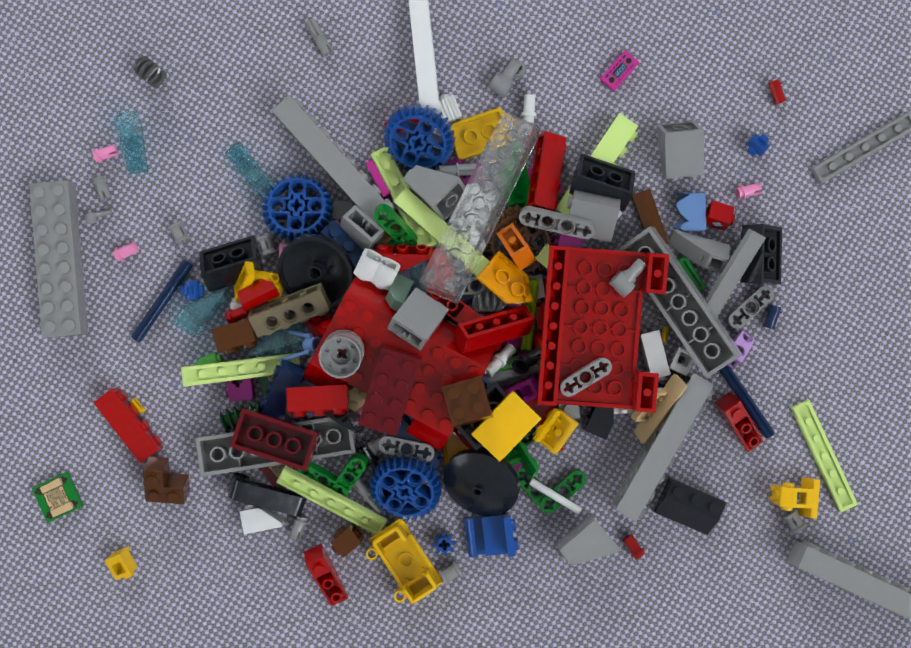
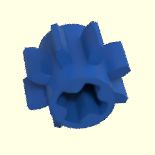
(758, 145)
(192, 290)
(440, 547)

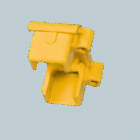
(405, 562)

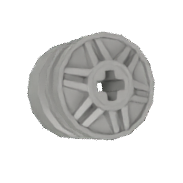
(342, 364)

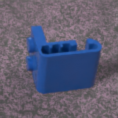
(491, 535)

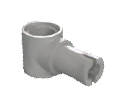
(502, 82)
(624, 281)

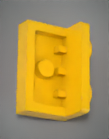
(555, 430)

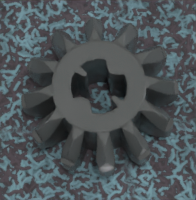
(150, 71)
(487, 303)

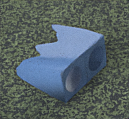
(693, 209)

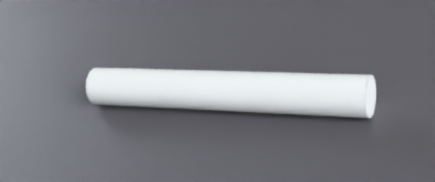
(555, 496)

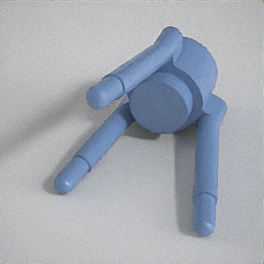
(309, 345)

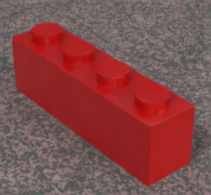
(547, 171)
(493, 329)
(128, 424)

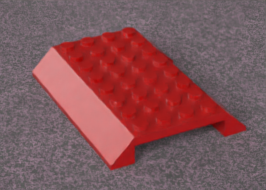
(593, 321)
(441, 363)

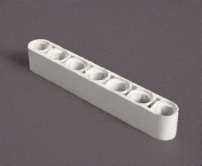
(424, 54)

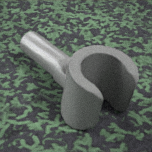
(91, 217)

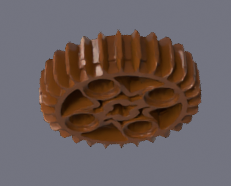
(526, 235)

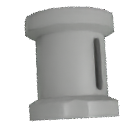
(179, 233)
(268, 239)
(795, 527)
(451, 572)

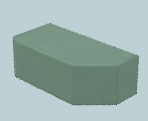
(398, 291)

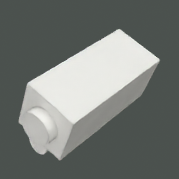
(654, 354)

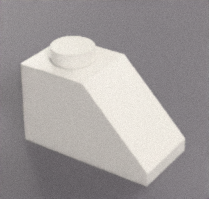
(259, 519)

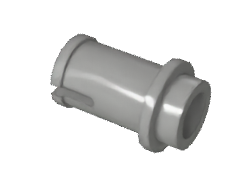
(101, 187)
(298, 527)

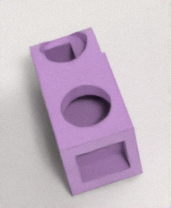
(744, 343)

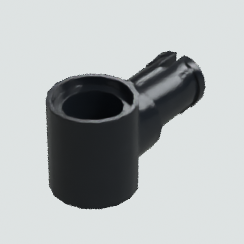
(525, 360)

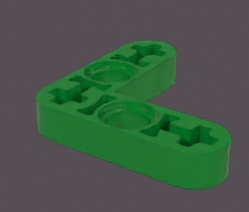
(394, 218)
(340, 480)
(540, 498)

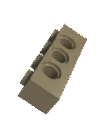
(314, 295)

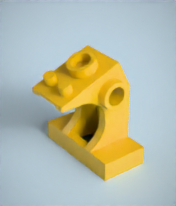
(250, 276)
(786, 496)

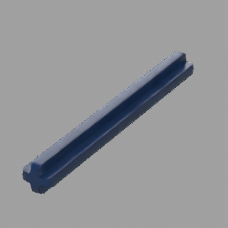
(162, 301)
(747, 401)

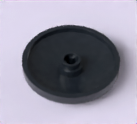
(313, 261)
(481, 482)

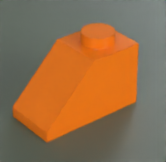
(516, 246)

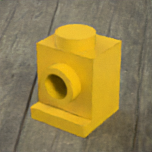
(121, 564)

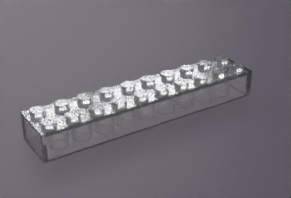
(479, 208)

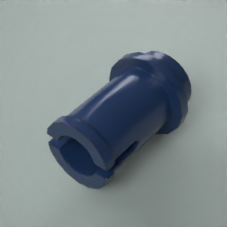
(772, 316)

